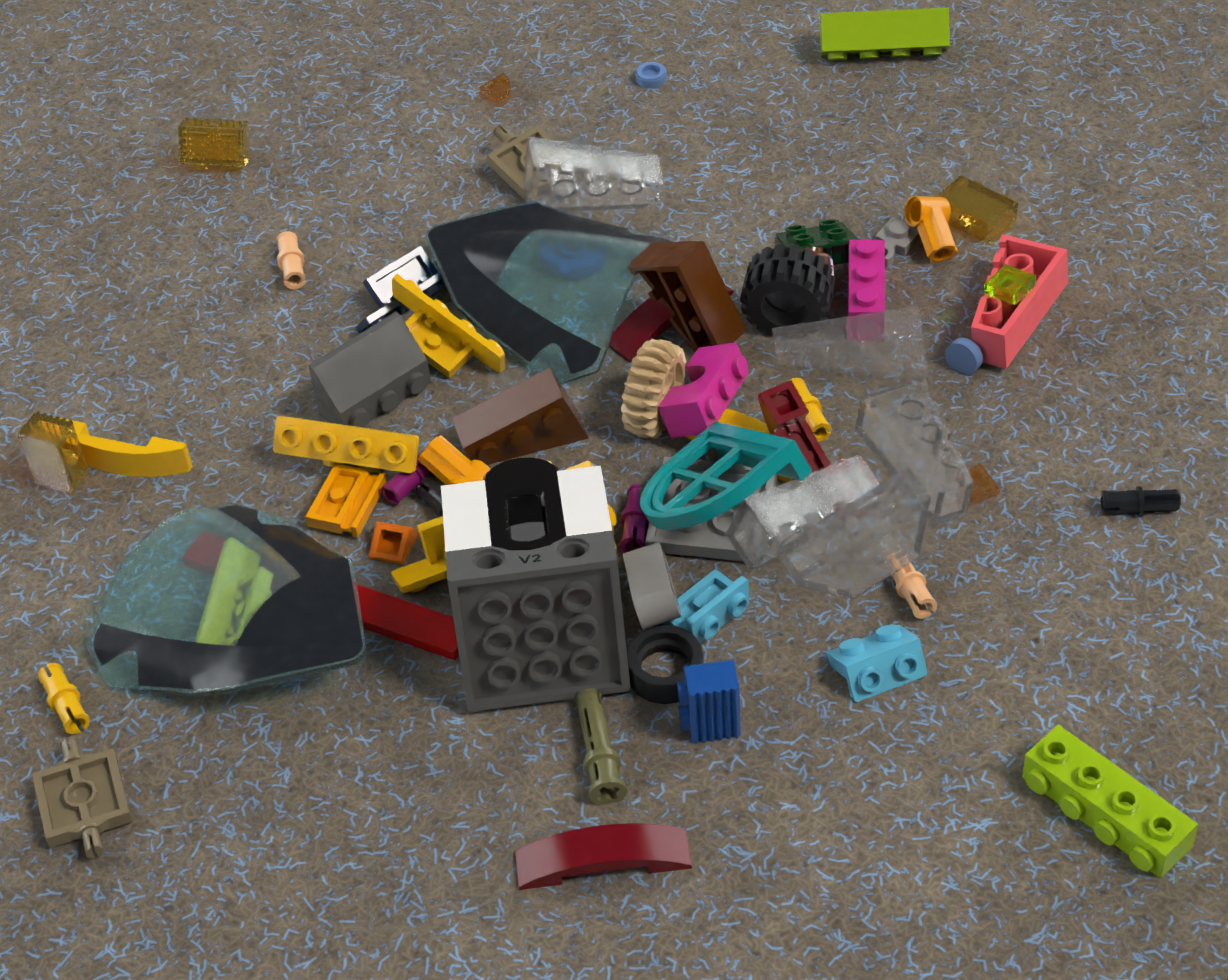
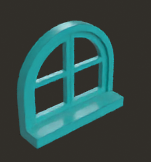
(735, 445)

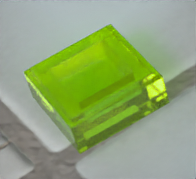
(1010, 284)

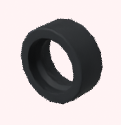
(654, 640)

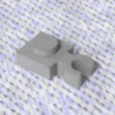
(898, 238)

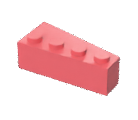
(1004, 327)

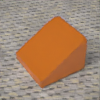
(392, 542)

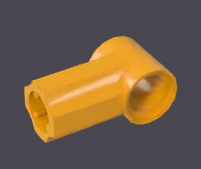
(932, 219)
(450, 464)

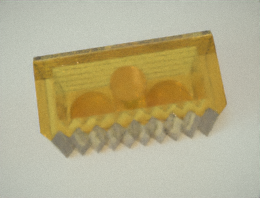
(214, 143)
(979, 209)
(53, 452)

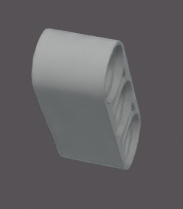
(651, 585)

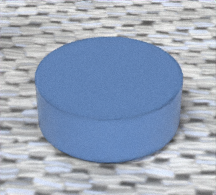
(650, 75)
(964, 355)

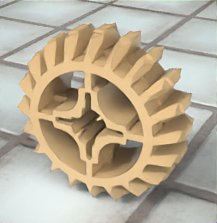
(651, 376)

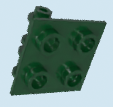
(826, 235)

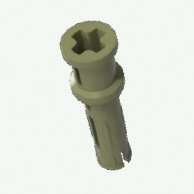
(601, 760)

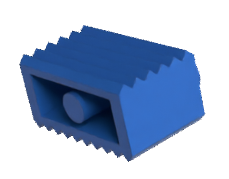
(710, 701)

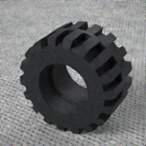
(786, 288)

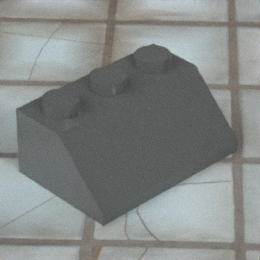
(369, 374)

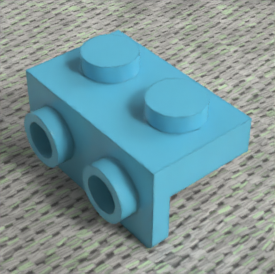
(711, 604)
(879, 661)

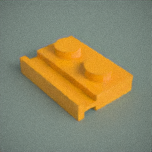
(345, 500)

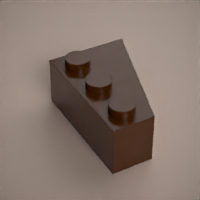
(691, 290)
(520, 421)

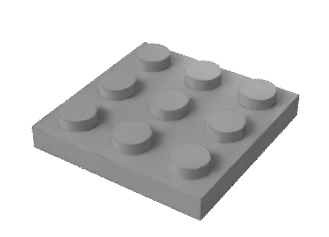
(709, 537)

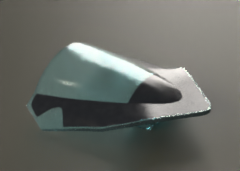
(540, 281)
(227, 606)

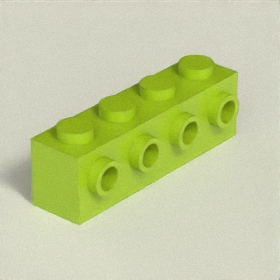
(884, 32)
(1109, 801)

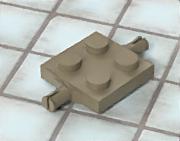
(510, 157)
(81, 797)

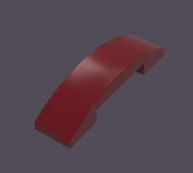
(641, 326)
(785, 417)
(602, 850)

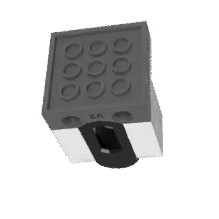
(534, 585)

